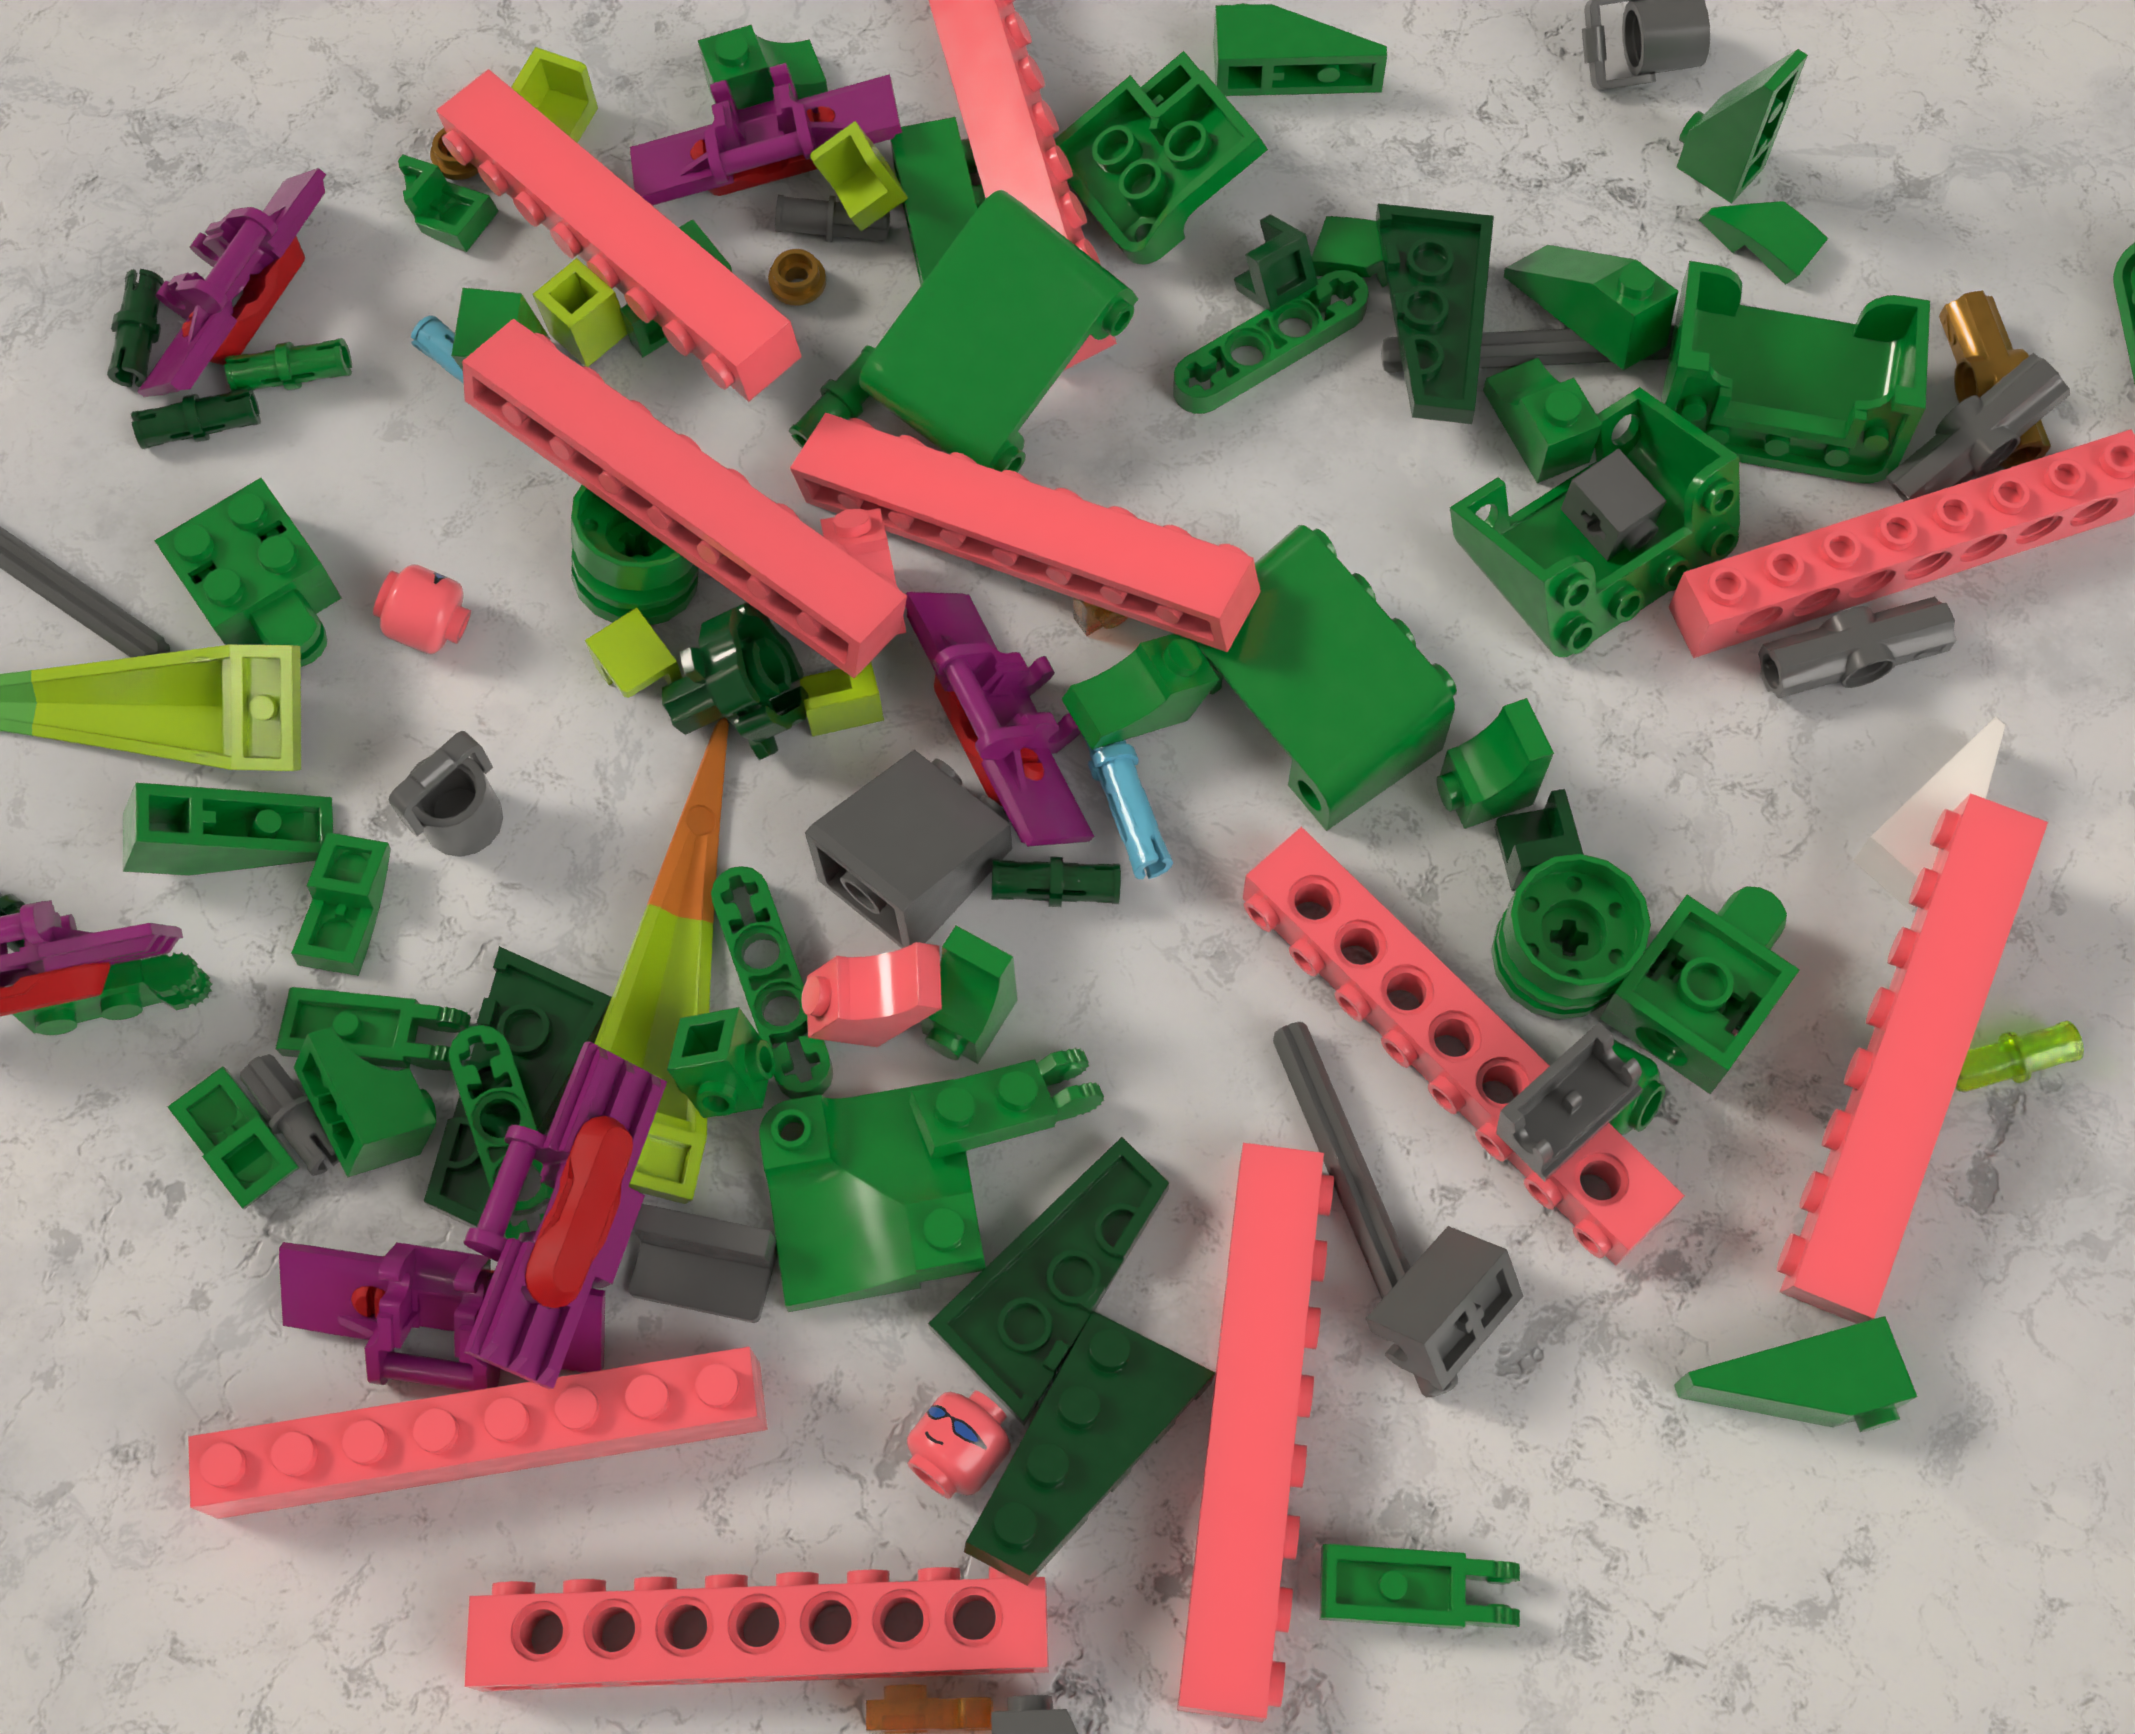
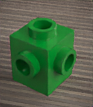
(721, 1063)

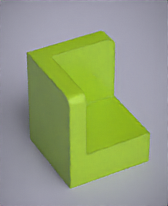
(558, 90)
(859, 175)
(632, 655)
(841, 701)

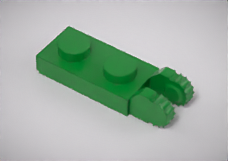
(126, 990)
(370, 1025)
(1002, 1103)
(1410, 1587)

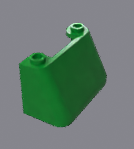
(993, 332)
(1797, 385)

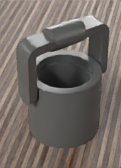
(1654, 37)
(451, 798)

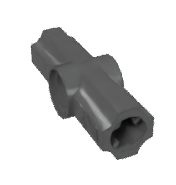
(1981, 430)
(1857, 647)

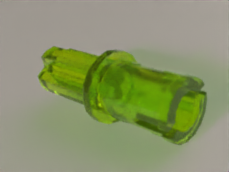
(2020, 1056)

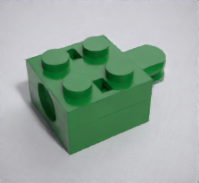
(253, 573)
(1706, 982)

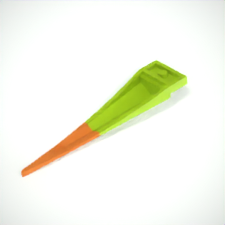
(671, 979)

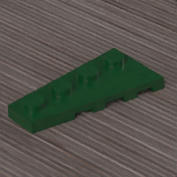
(1438, 299)
(545, 1025)
(1039, 1292)
(1091, 1429)

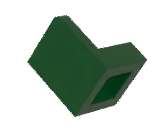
(1279, 267)
(1536, 837)

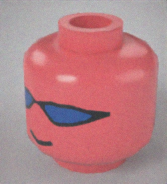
(421, 609)
(958, 1443)

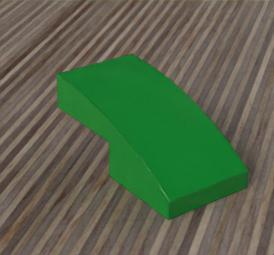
(344, 904)
(233, 1137)

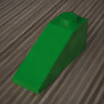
(1285, 53)
(1736, 135)
(1602, 298)
(220, 829)
(1815, 1380)

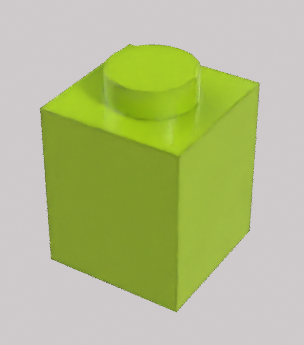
(581, 312)

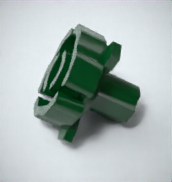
(734, 676)

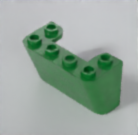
(1560, 577)
(1334, 679)

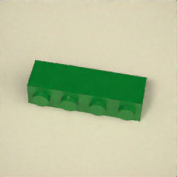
(935, 176)

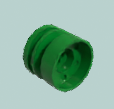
(625, 566)
(1595, 916)

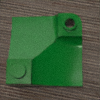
(1157, 156)
(864, 1201)

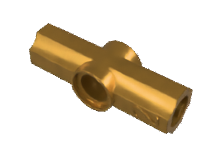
(1984, 358)

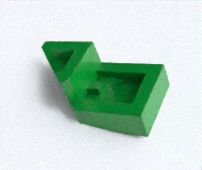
(443, 208)
(1770, 231)
(1349, 246)

